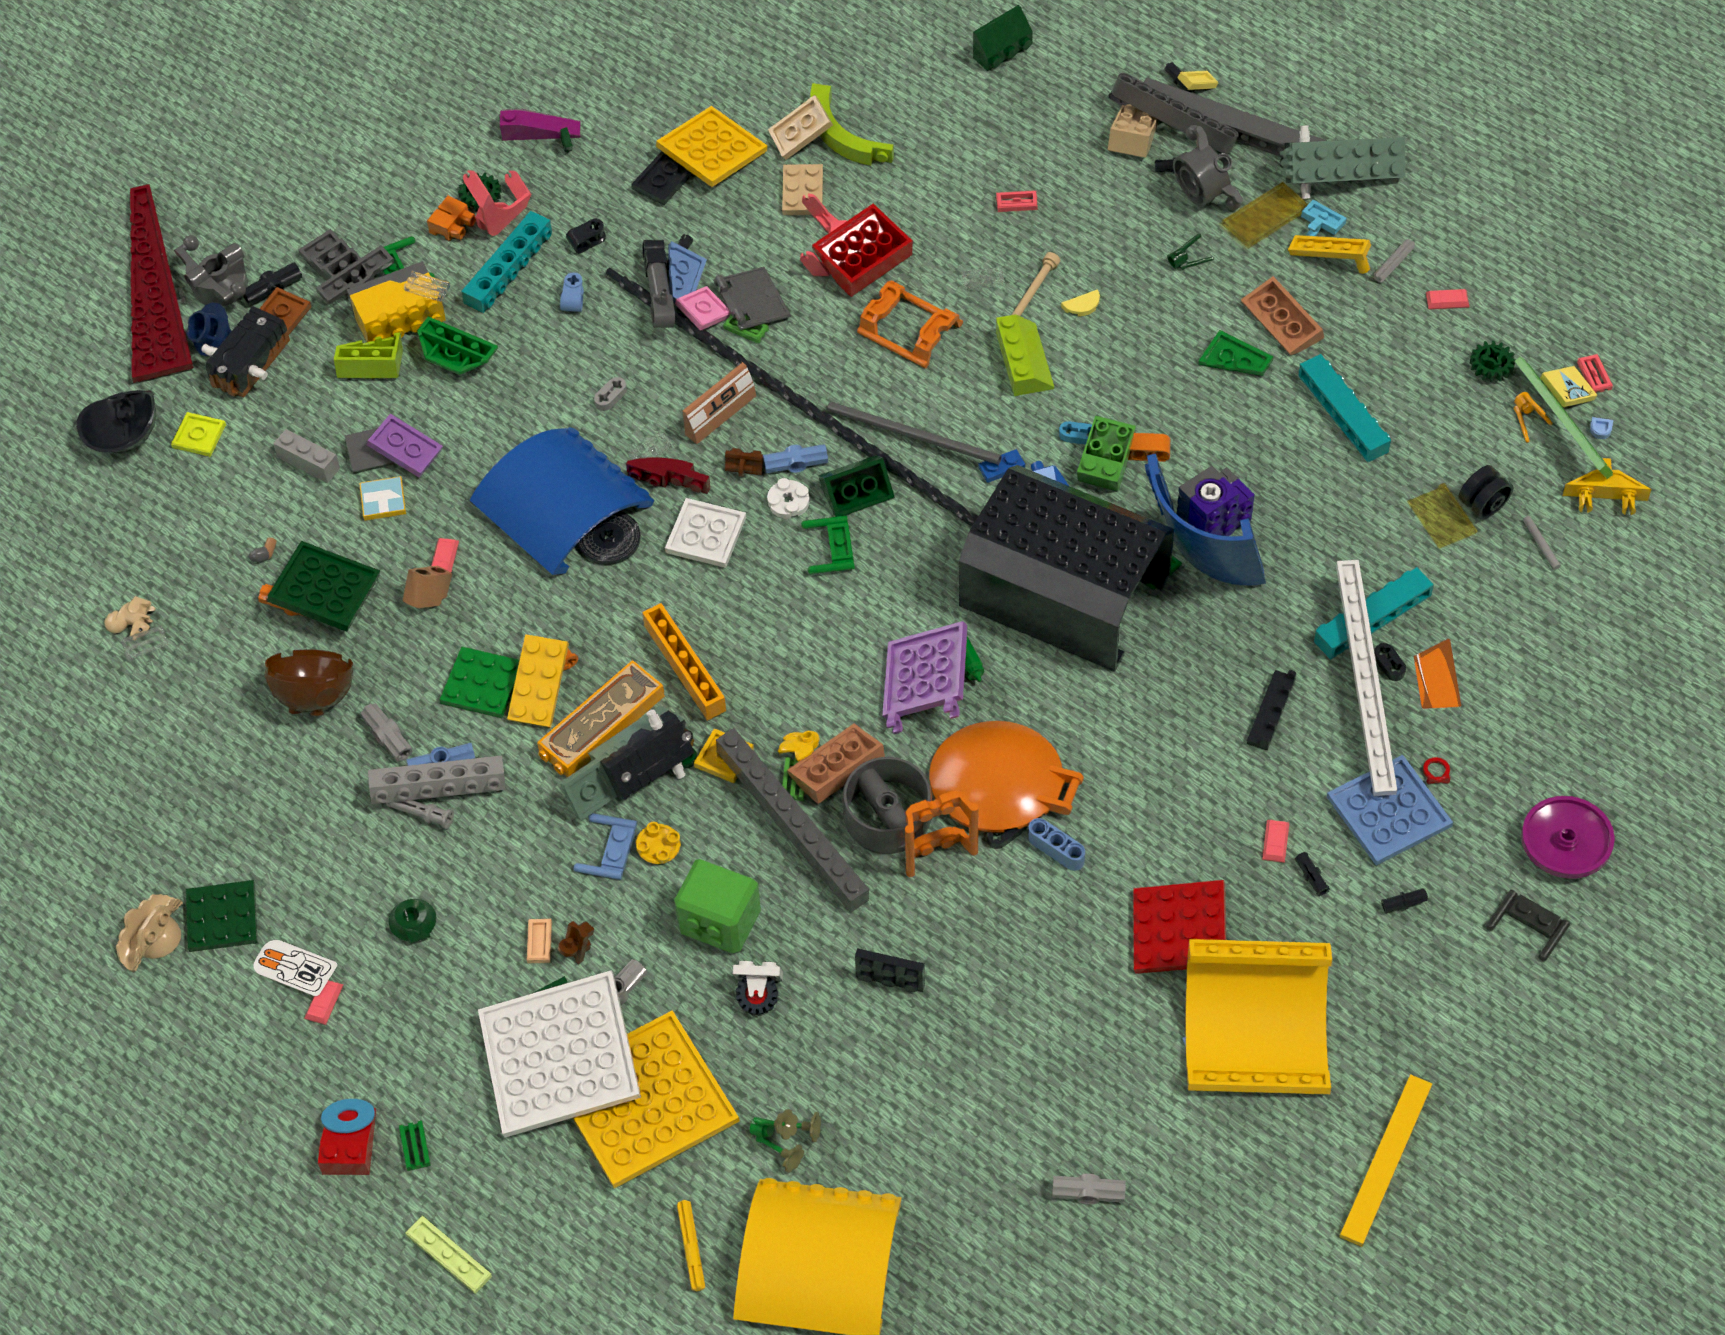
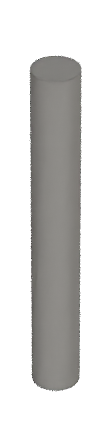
(1541, 543)

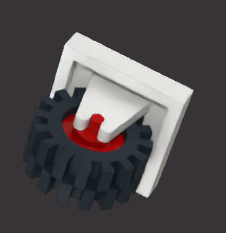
(757, 989)

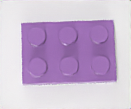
(404, 445)

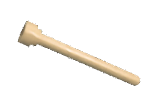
(1050, 262)

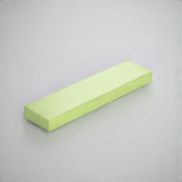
(448, 1254)

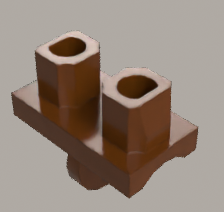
(744, 462)
(576, 941)

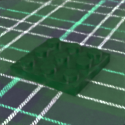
(221, 916)

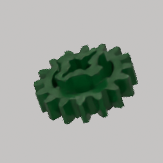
(488, 182)
(1492, 361)

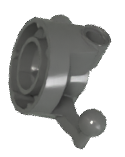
(1200, 174)
(218, 277)

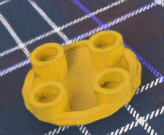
(658, 843)

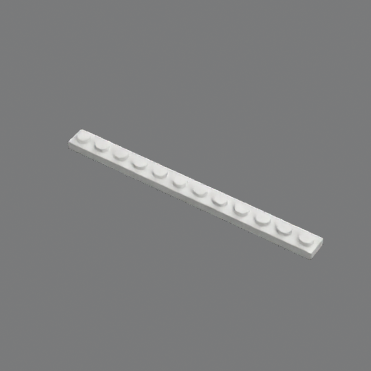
(1366, 678)

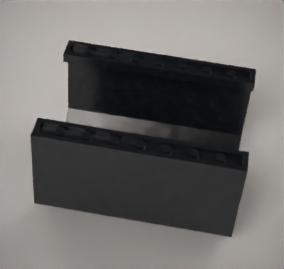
(1060, 564)

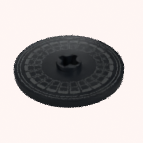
(611, 550)

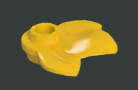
(800, 743)

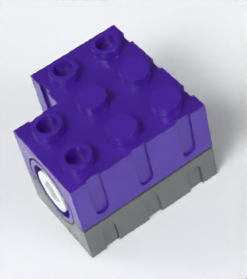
(1215, 502)

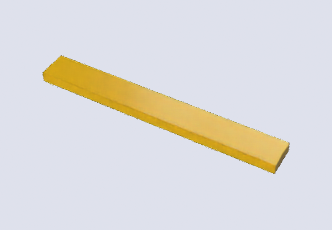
(1385, 1160)

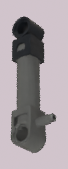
(655, 269)

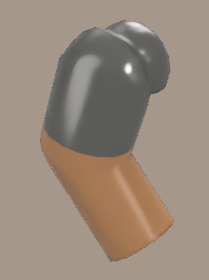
(263, 553)

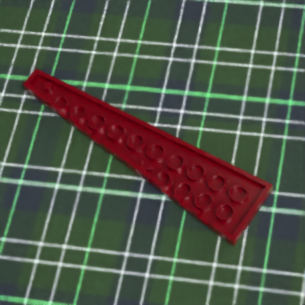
(157, 325)

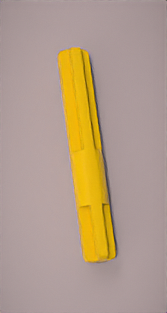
(691, 1245)

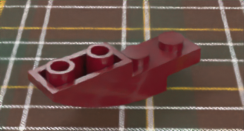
(661, 471)

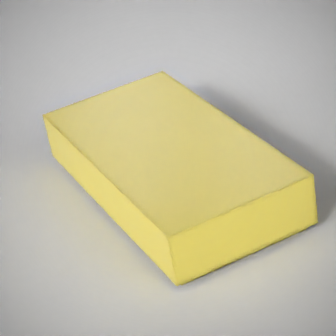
(1198, 80)

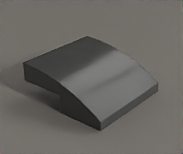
(361, 455)

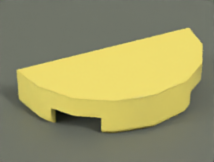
(1083, 304)

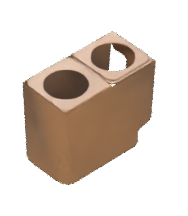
(426, 586)

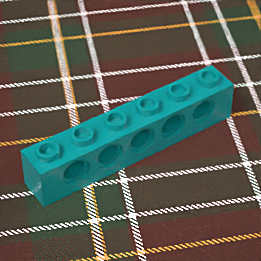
(507, 262)

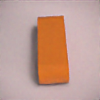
(1148, 444)

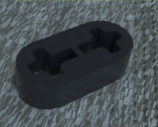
(1392, 659)
(1006, 837)

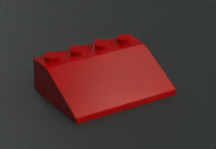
(863, 249)

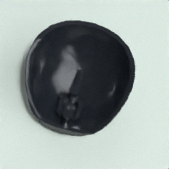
(118, 421)

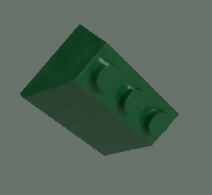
(1002, 38)
(857, 486)

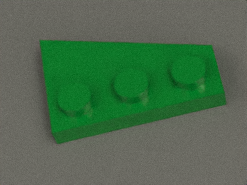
(1235, 355)

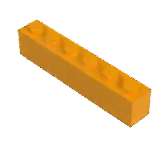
(684, 661)

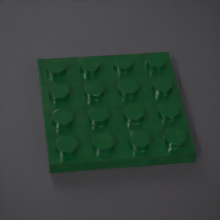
(323, 586)

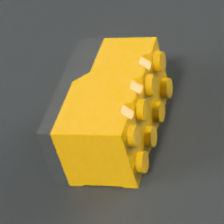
(386, 308)

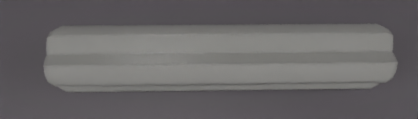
(1394, 260)

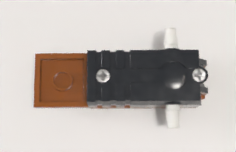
(254, 343)

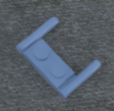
(616, 849)

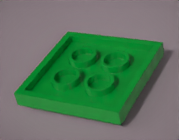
(480, 682)

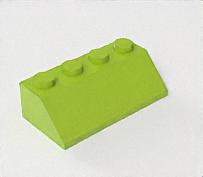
(1023, 355)

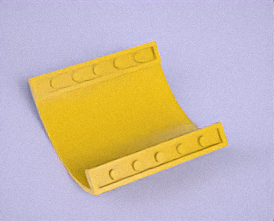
(1257, 1016)
(816, 1257)

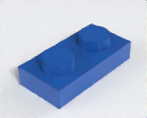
(993, 472)

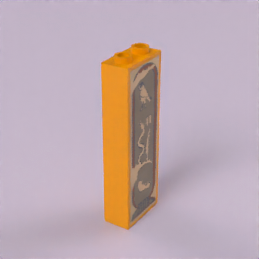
(599, 718)

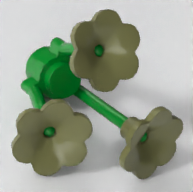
(787, 1126)

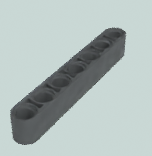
(1173, 111)

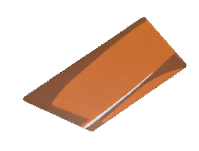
(1437, 677)

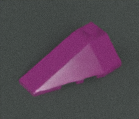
(534, 125)

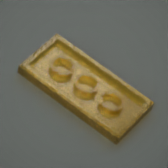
(1265, 215)

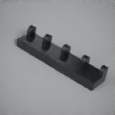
(1271, 709)

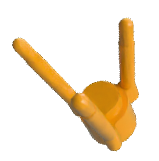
(1526, 404)

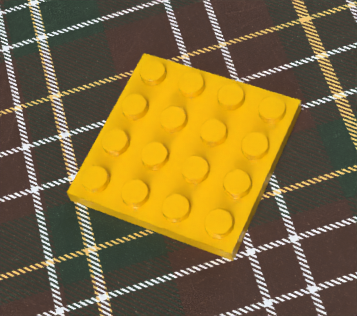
(711, 146)

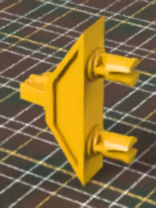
(1616, 487)

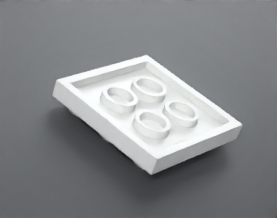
(705, 532)

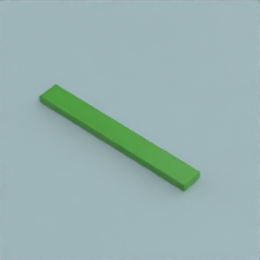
(1564, 417)

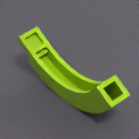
(844, 142)

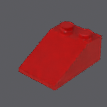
(346, 1152)

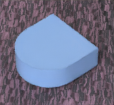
(1601, 428)

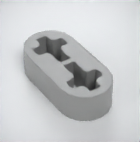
(611, 394)

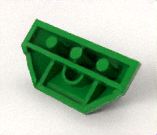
(453, 347)

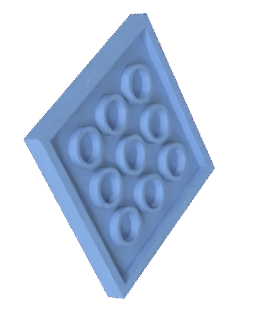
(1390, 822)

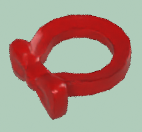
(1431, 779)

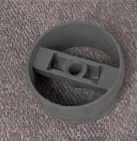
(871, 780)

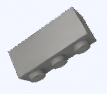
(306, 456)

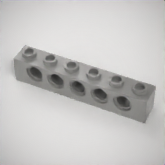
(436, 779)

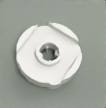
(786, 488)

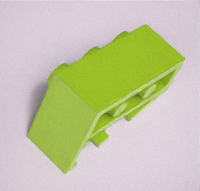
(369, 359)

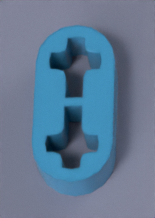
(1078, 432)

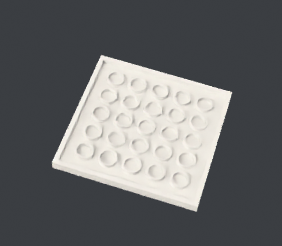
(558, 1054)

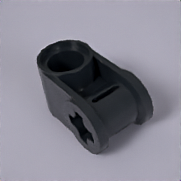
(584, 237)

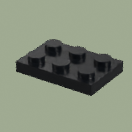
(661, 179)
(890, 970)

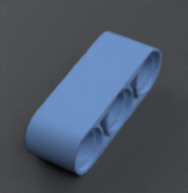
(1053, 835)

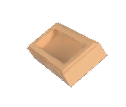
(539, 941)

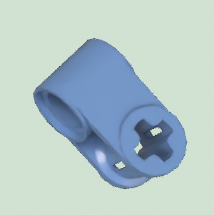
(572, 293)

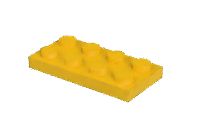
(538, 681)

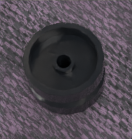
(1485, 492)

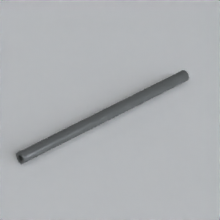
(914, 433)

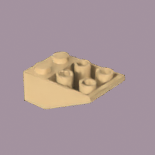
(1132, 131)

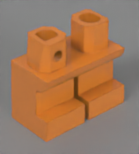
(450, 218)

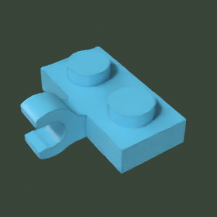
(1322, 217)

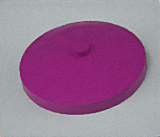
(1567, 837)

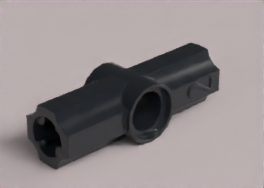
(270, 281)

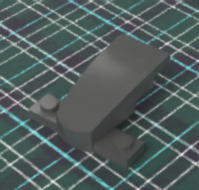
(342, 265)

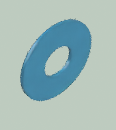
(363, 1108)

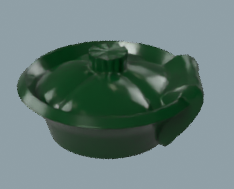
(412, 920)

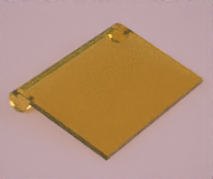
(1442, 516)

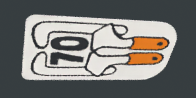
(294, 967)

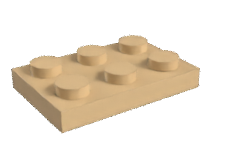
(800, 127)
(800, 181)

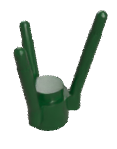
(1179, 256)

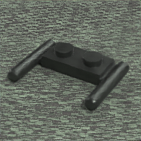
(1534, 917)

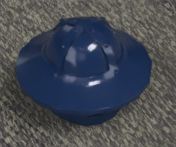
(208, 327)

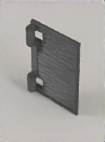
(752, 296)

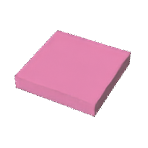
(703, 308)

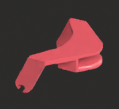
(497, 215)
(828, 222)

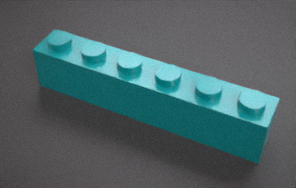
(1344, 408)
(1382, 608)

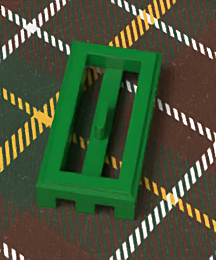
(412, 1127)

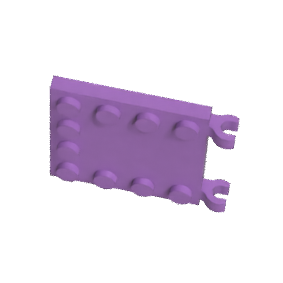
(925, 673)

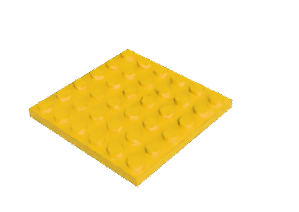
(676, 1105)

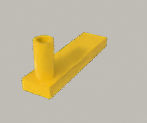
(1332, 248)

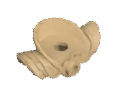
(149, 931)

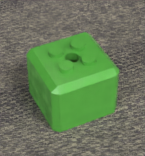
(717, 906)

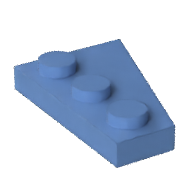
(684, 270)

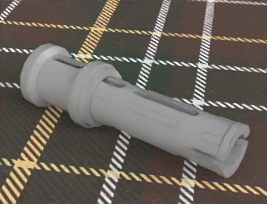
(429, 812)

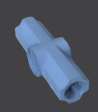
(795, 458)
(441, 753)

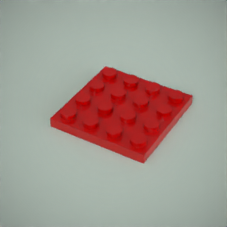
(1171, 916)

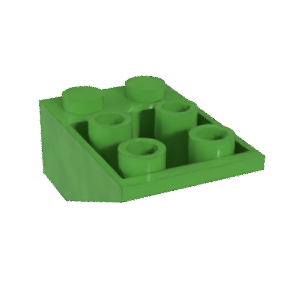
(1106, 453)

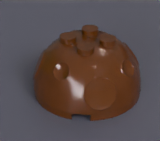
(308, 680)

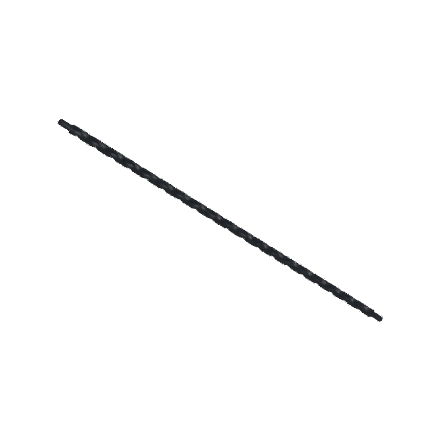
(804, 404)

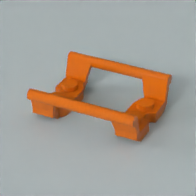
(929, 334)
(944, 837)

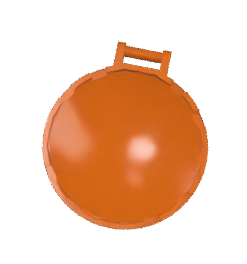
(1005, 772)

